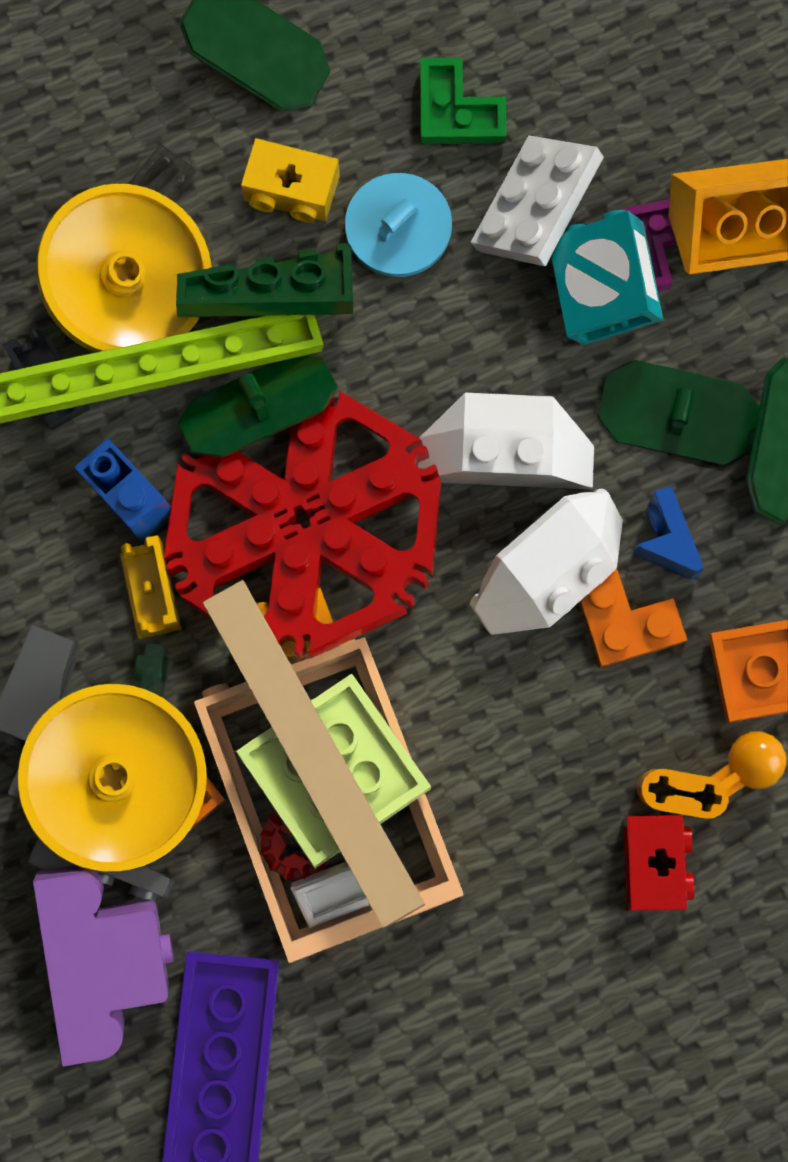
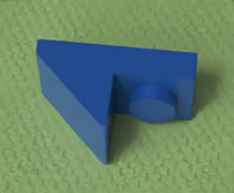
(676, 547)

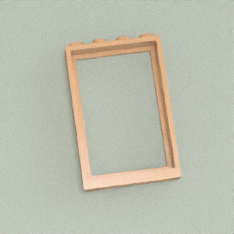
(222, 701)

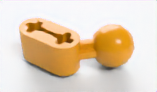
(754, 762)

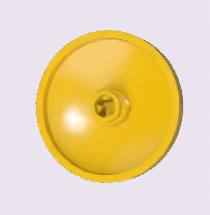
(114, 266)
(112, 778)

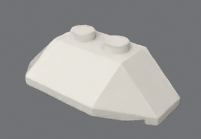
(509, 443)
(551, 565)

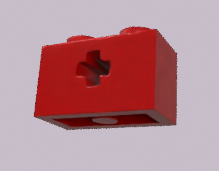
(642, 884)

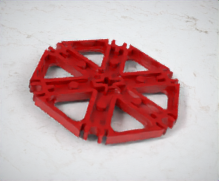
(332, 531)

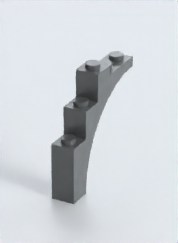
(35, 685)

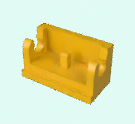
(150, 588)

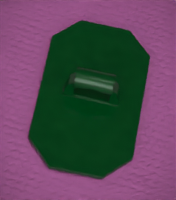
(256, 50)
(257, 405)
(678, 412)
(769, 453)

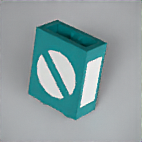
(605, 278)

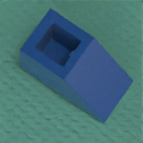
(125, 490)

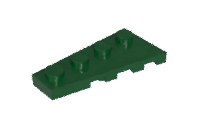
(290, 287)

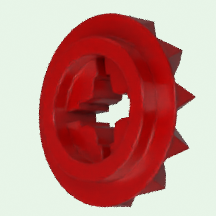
(273, 846)

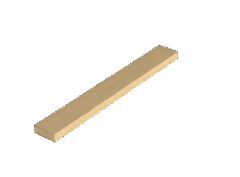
(314, 755)

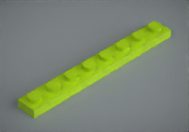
(156, 364)

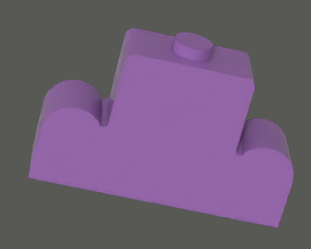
(97, 960)

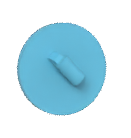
(398, 224)

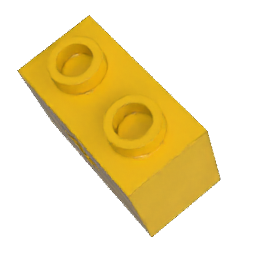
(275, 165)

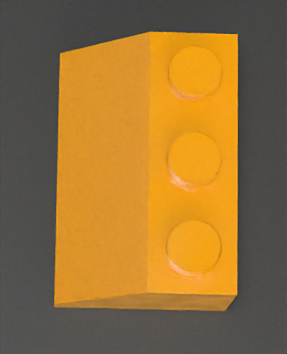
(730, 215)

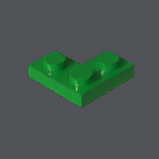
(450, 116)

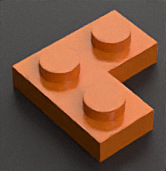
(624, 633)

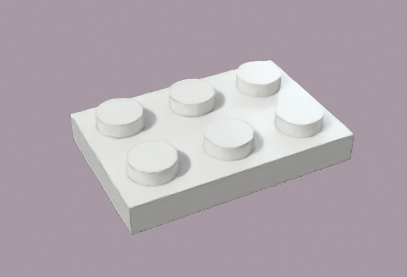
(537, 200)

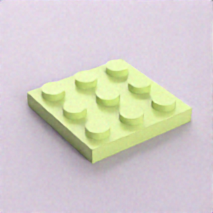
(370, 751)

